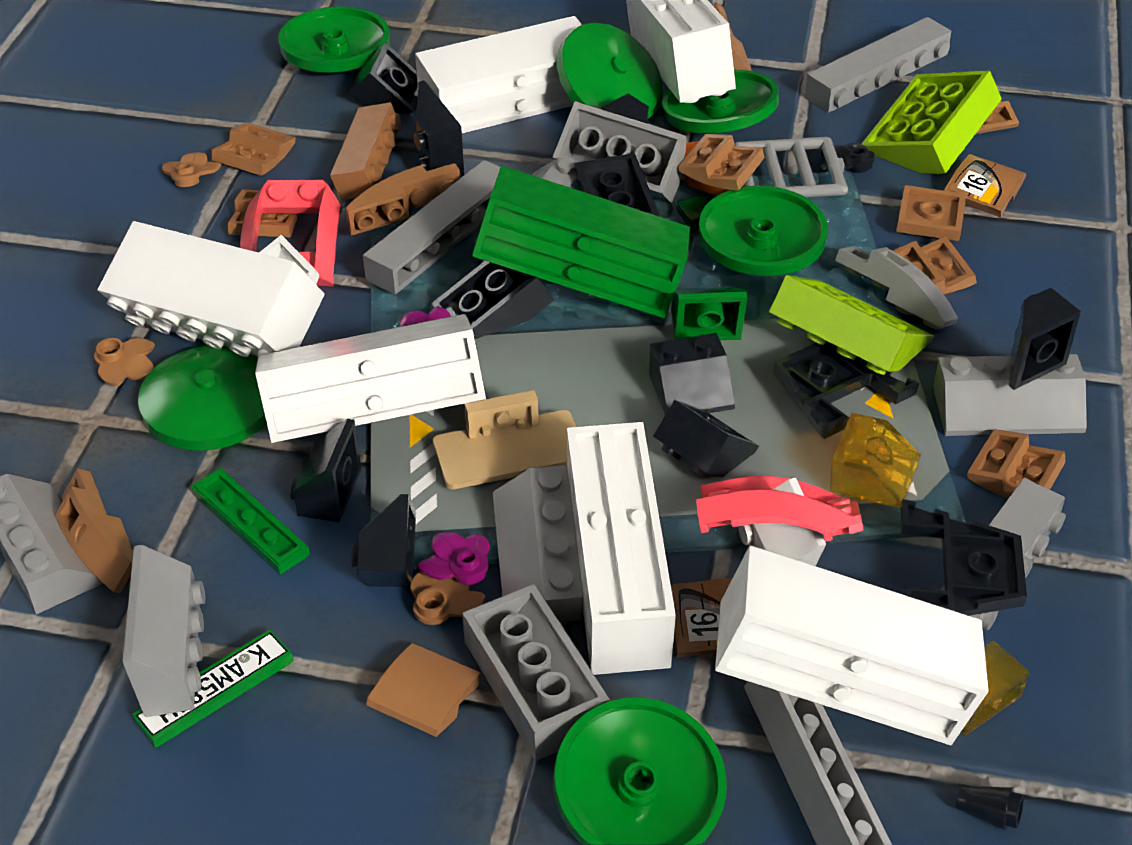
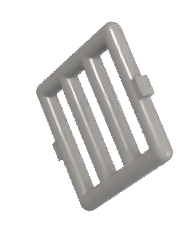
(798, 146)

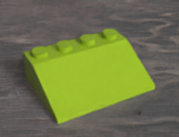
(934, 120)
(848, 323)

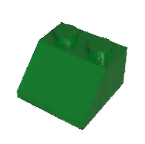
(709, 312)

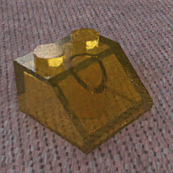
(873, 462)

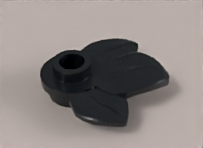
(855, 157)

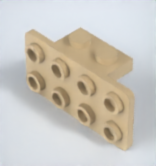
(502, 441)

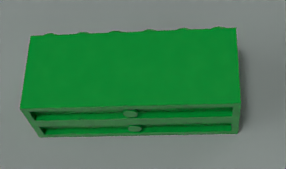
(583, 242)

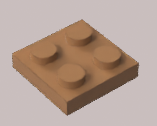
(931, 213)

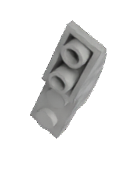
(908, 286)

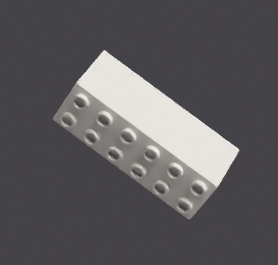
(687, 45)
(499, 74)
(210, 291)
(369, 377)
(620, 549)
(851, 646)

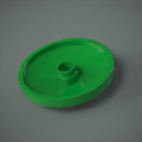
(333, 38)
(606, 63)
(738, 108)
(763, 230)
(202, 399)
(639, 776)

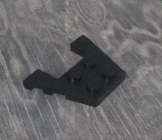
(821, 376)
(979, 562)

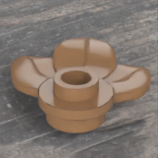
(190, 168)
(123, 360)
(442, 599)

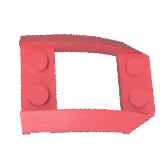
(298, 197)
(755, 502)

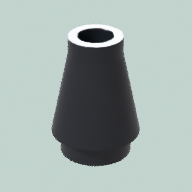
(992, 804)

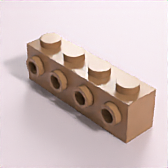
(365, 150)

